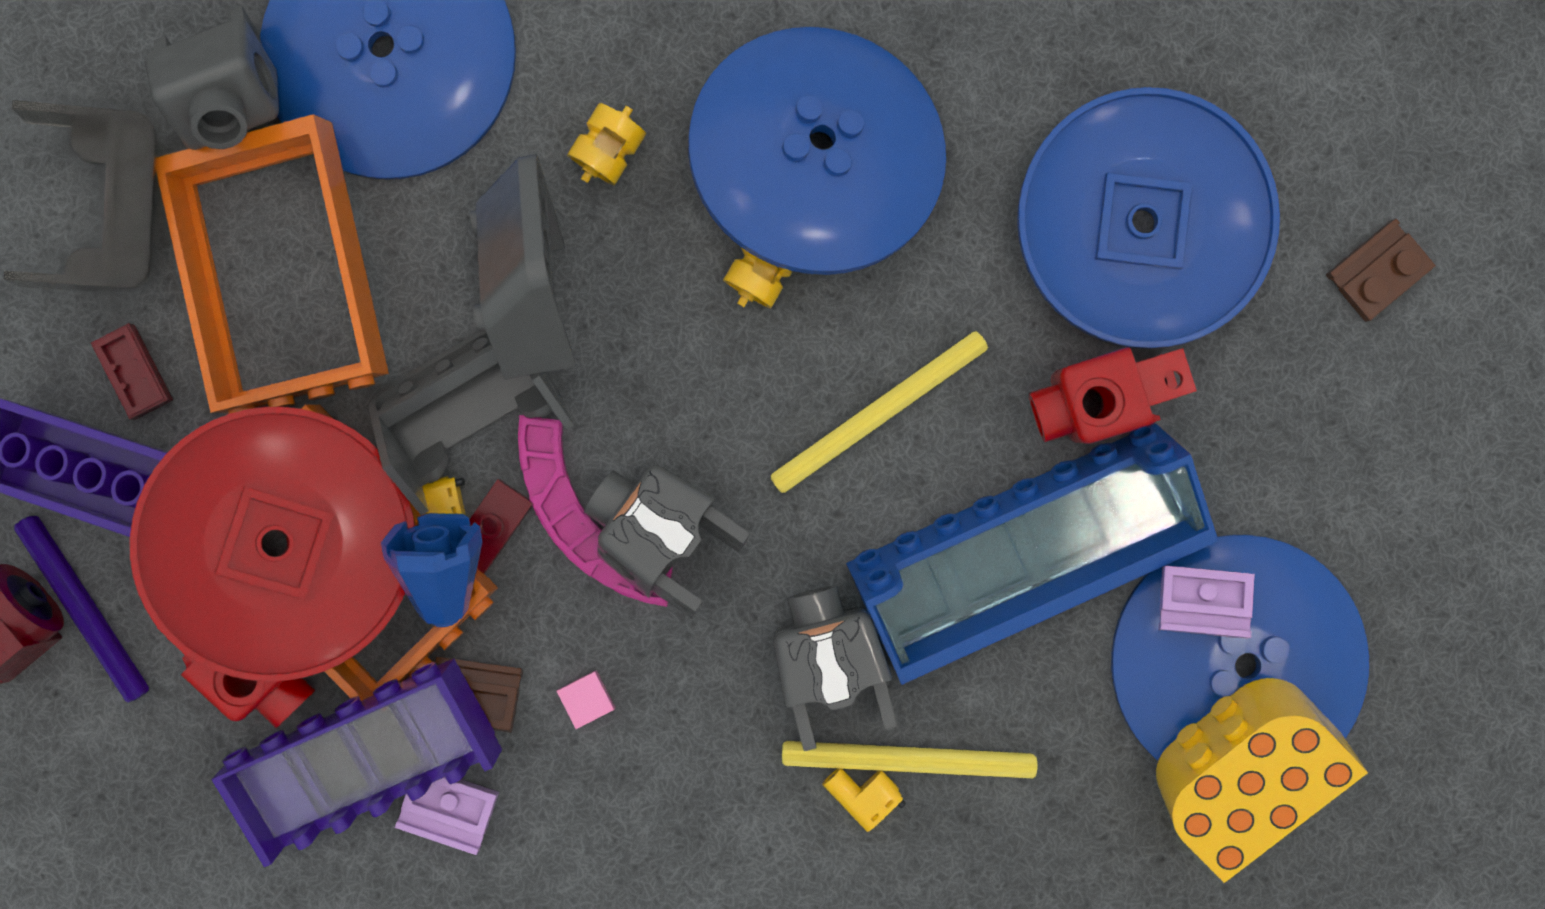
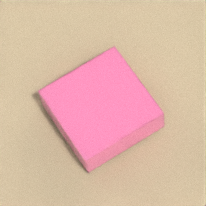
(586, 699)

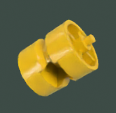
(606, 144)
(755, 280)

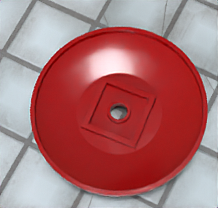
(203, 557)

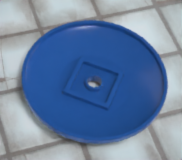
(402, 109)
(805, 203)
(1208, 205)
(1299, 629)

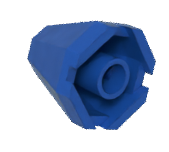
(435, 564)

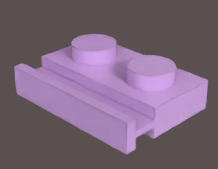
(1206, 602)
(450, 814)

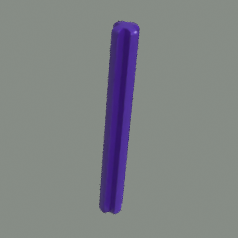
(81, 608)

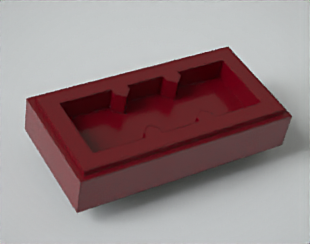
(131, 371)
(498, 520)

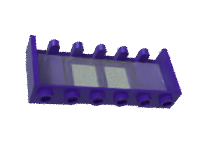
(357, 759)

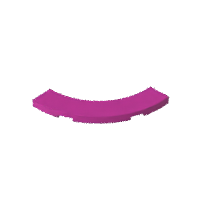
(560, 508)

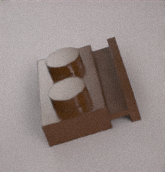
(1380, 270)
(494, 688)

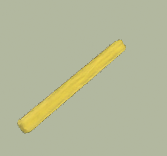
(879, 412)
(911, 759)

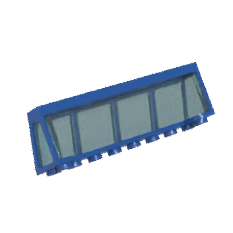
(1033, 551)

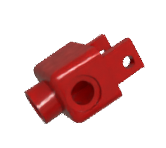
(1124, 389)
(239, 696)

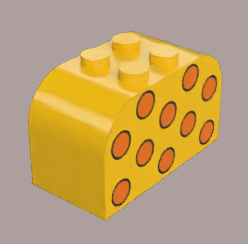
(1253, 773)

